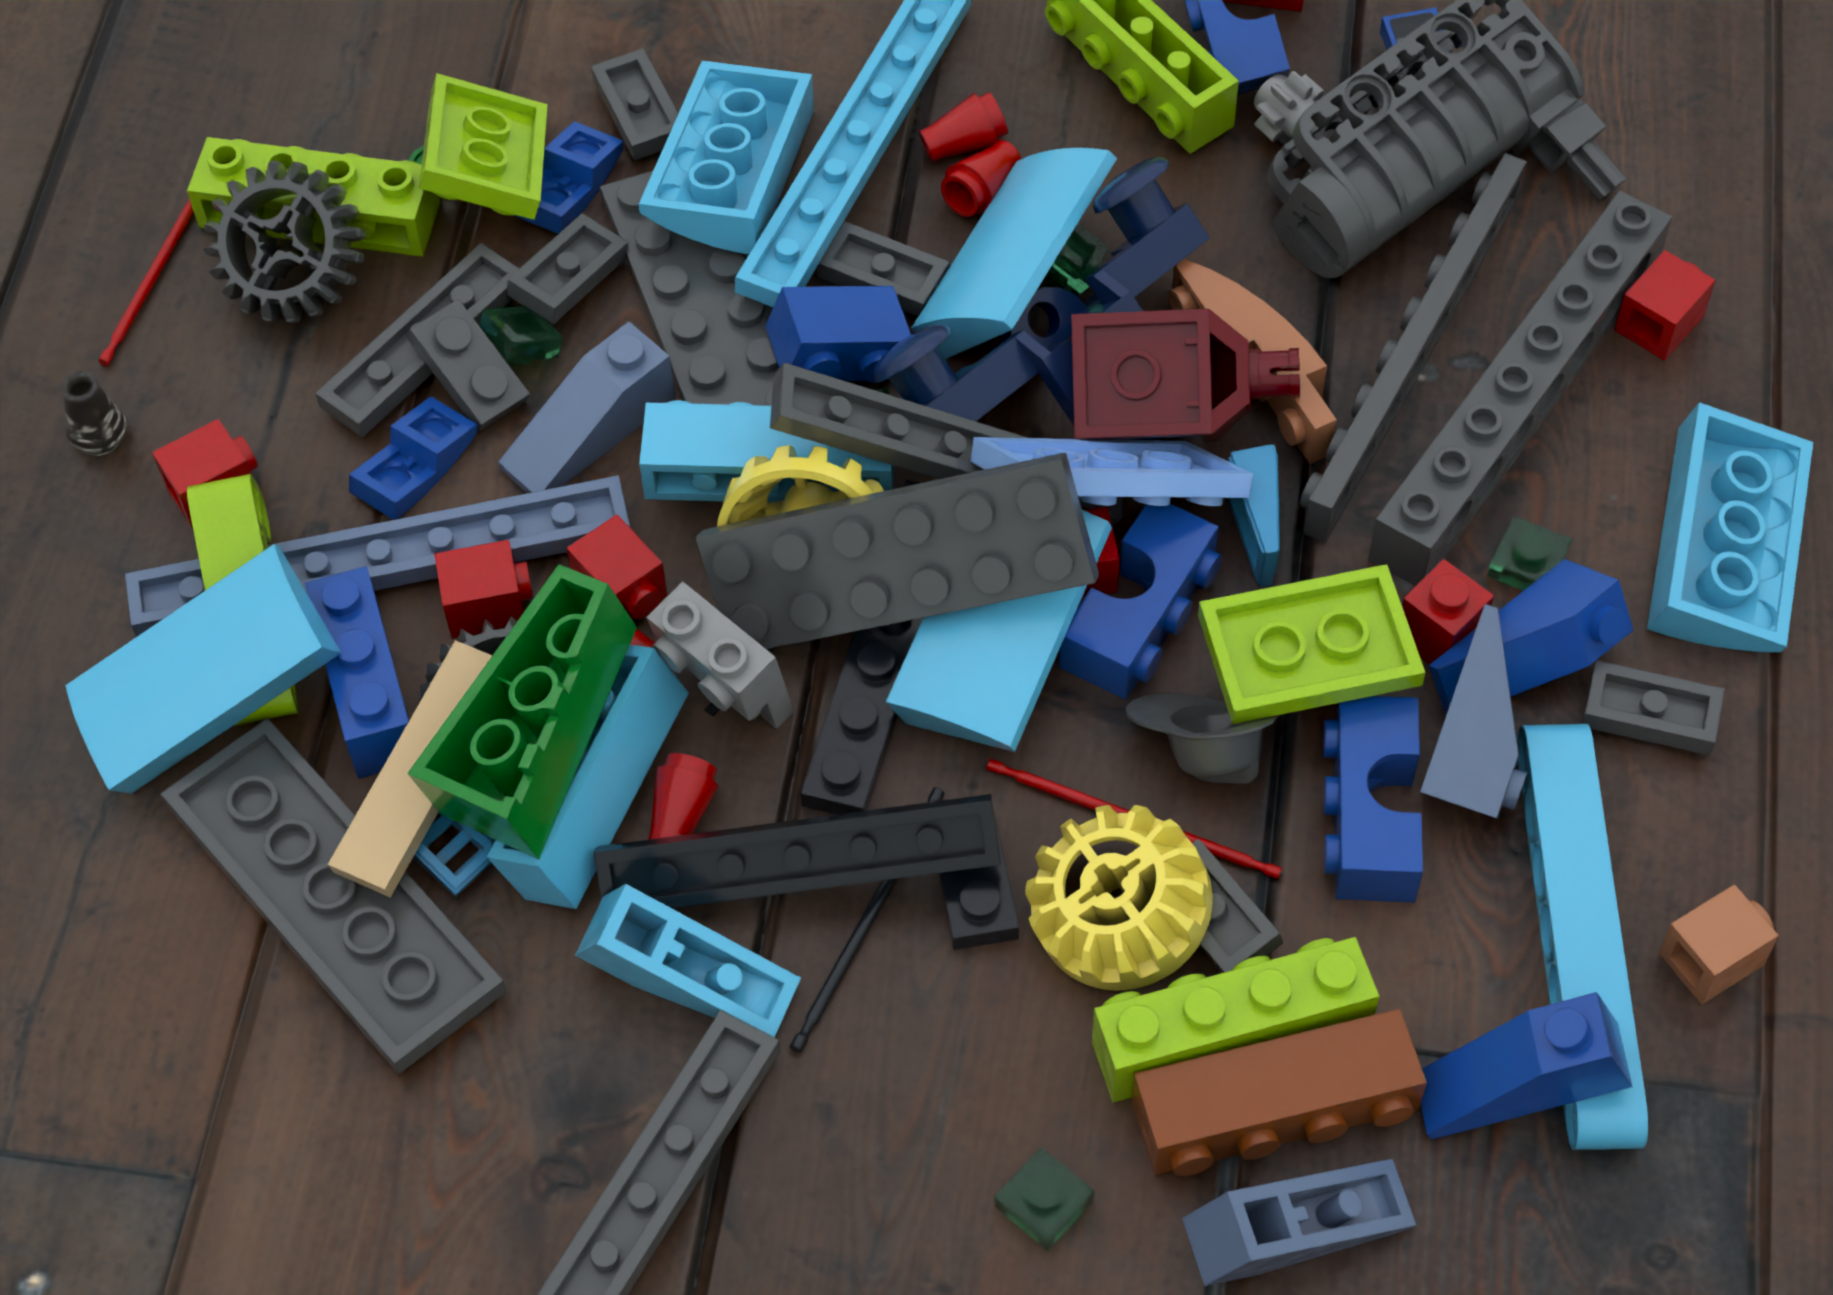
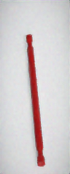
(147, 284)
(1091, 803)

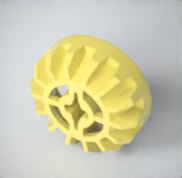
(749, 493)
(1144, 930)

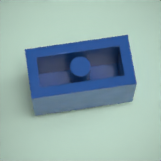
(836, 329)

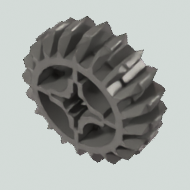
(270, 260)

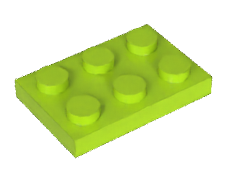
(484, 147)
(1310, 644)

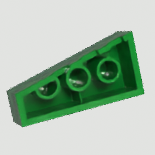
(529, 714)

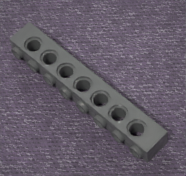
(1517, 391)

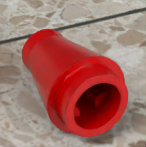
(965, 128)
(975, 180)
(681, 795)

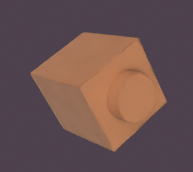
(1719, 943)

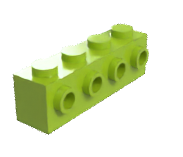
(1152, 65)
(387, 192)
(1231, 1010)

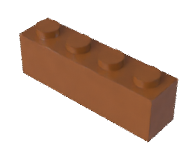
(1278, 1093)

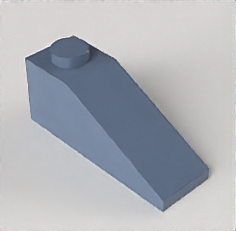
(590, 411)
(1478, 740)
(1296, 1220)

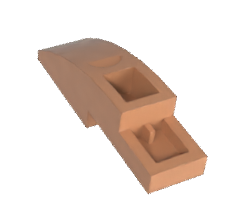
(1301, 420)

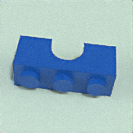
(1245, 47)
(1120, 639)
(364, 672)
(1373, 848)

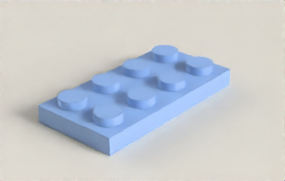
(1127, 468)

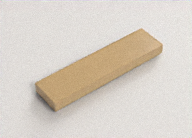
(395, 809)

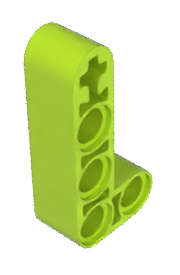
(228, 532)

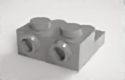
(721, 655)

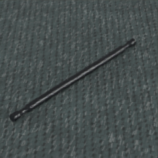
(849, 952)

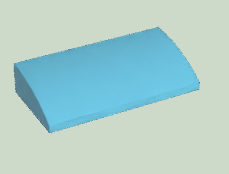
(729, 154)
(1014, 245)
(1731, 533)
(986, 665)
(199, 671)

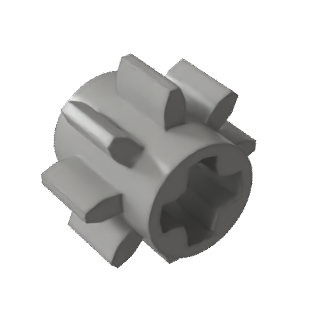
(1282, 103)

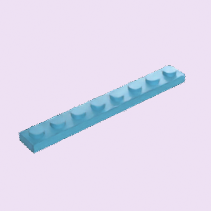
(849, 149)

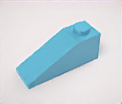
(685, 961)

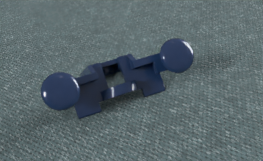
(1155, 243)

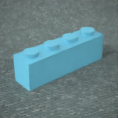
(699, 448)
(606, 782)

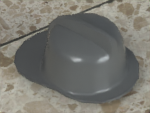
(1203, 735)

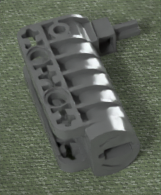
(1431, 131)

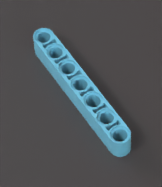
(1580, 914)

